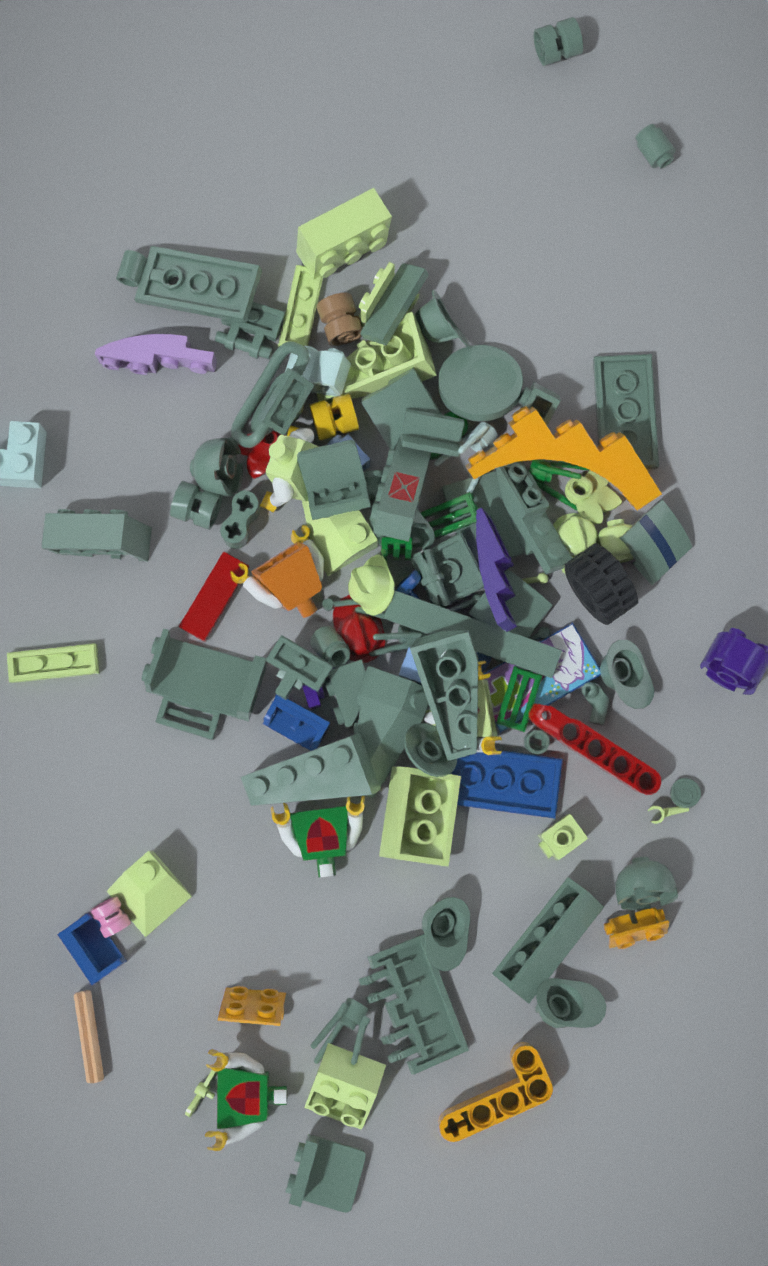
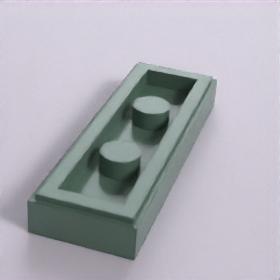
(394, 303)

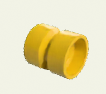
(323, 418)

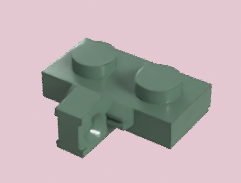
(297, 667)

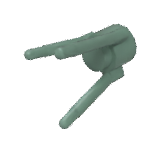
(405, 635)
(349, 1015)

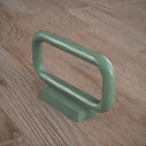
(283, 402)

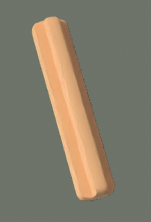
(88, 1036)

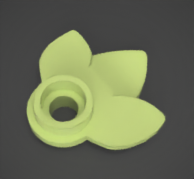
(595, 498)

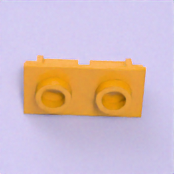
(647, 927)

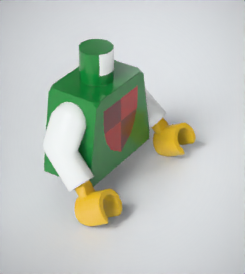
(321, 833)
(241, 1097)

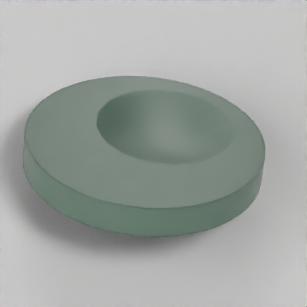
(480, 383)

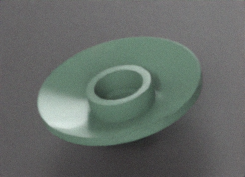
(426, 750)

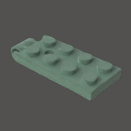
(204, 287)

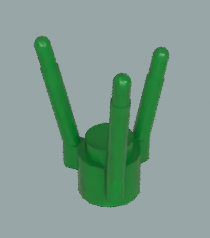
(543, 470)

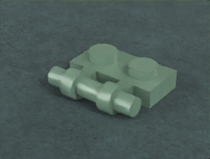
(262, 322)

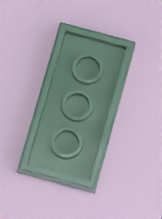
(627, 402)

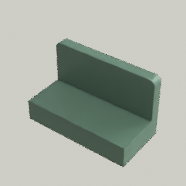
(431, 432)

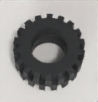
(601, 584)

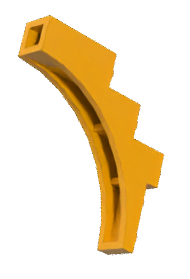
(572, 444)

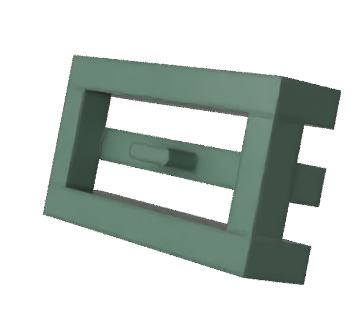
(212, 724)

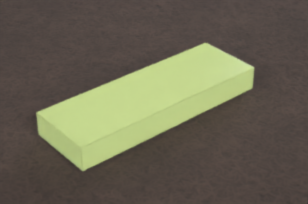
(301, 307)
(53, 663)

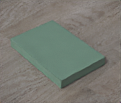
(489, 497)

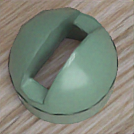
(533, 748)

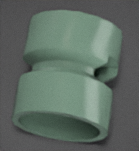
(558, 41)
(186, 501)

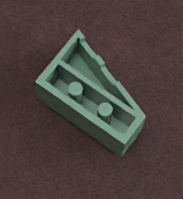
(96, 534)

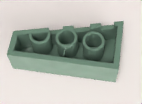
(322, 773)

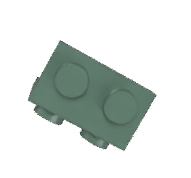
(333, 479)
(326, 1174)

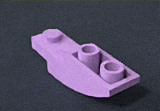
(144, 353)

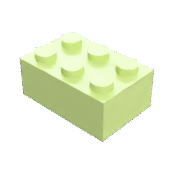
(343, 234)

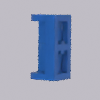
(296, 723)

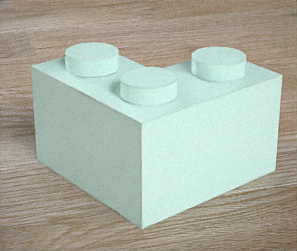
(24, 458)

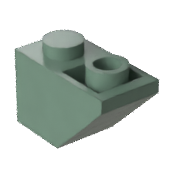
(345, 684)

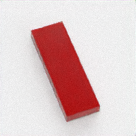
(212, 598)

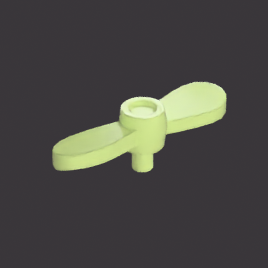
(202, 1091)

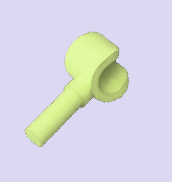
(666, 812)

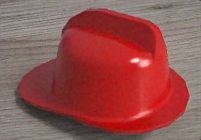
(358, 631)

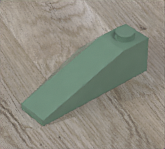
(450, 682)
(386, 712)

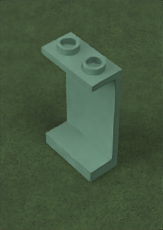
(204, 677)

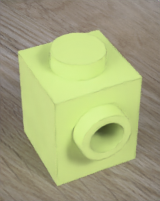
(561, 838)

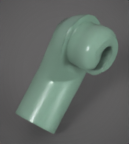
(598, 700)

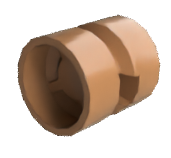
(338, 314)

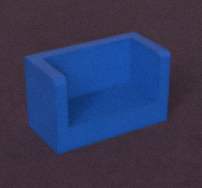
(90, 949)

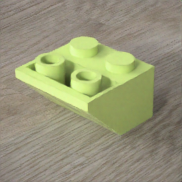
(345, 1089)

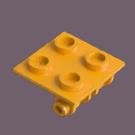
(252, 1006)

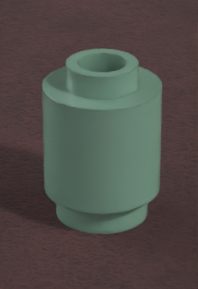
(655, 146)
(330, 646)

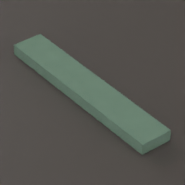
(485, 637)

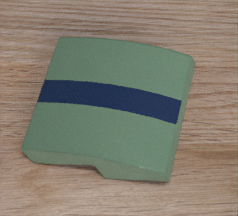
(656, 541)

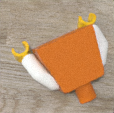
(288, 577)

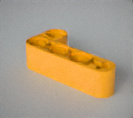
(492, 1098)

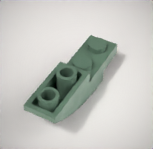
(527, 514)

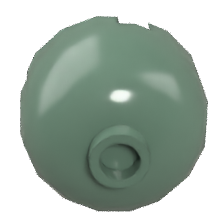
(217, 466)
(644, 884)

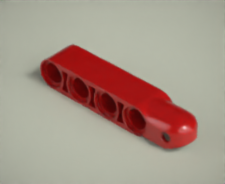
(554, 725)

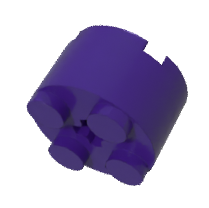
(736, 661)

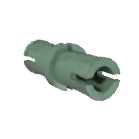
(432, 578)

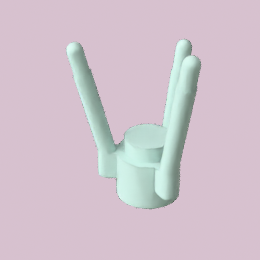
(477, 439)

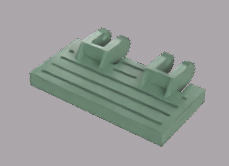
(419, 1004)

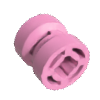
(114, 922)

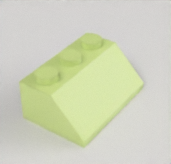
(419, 816)

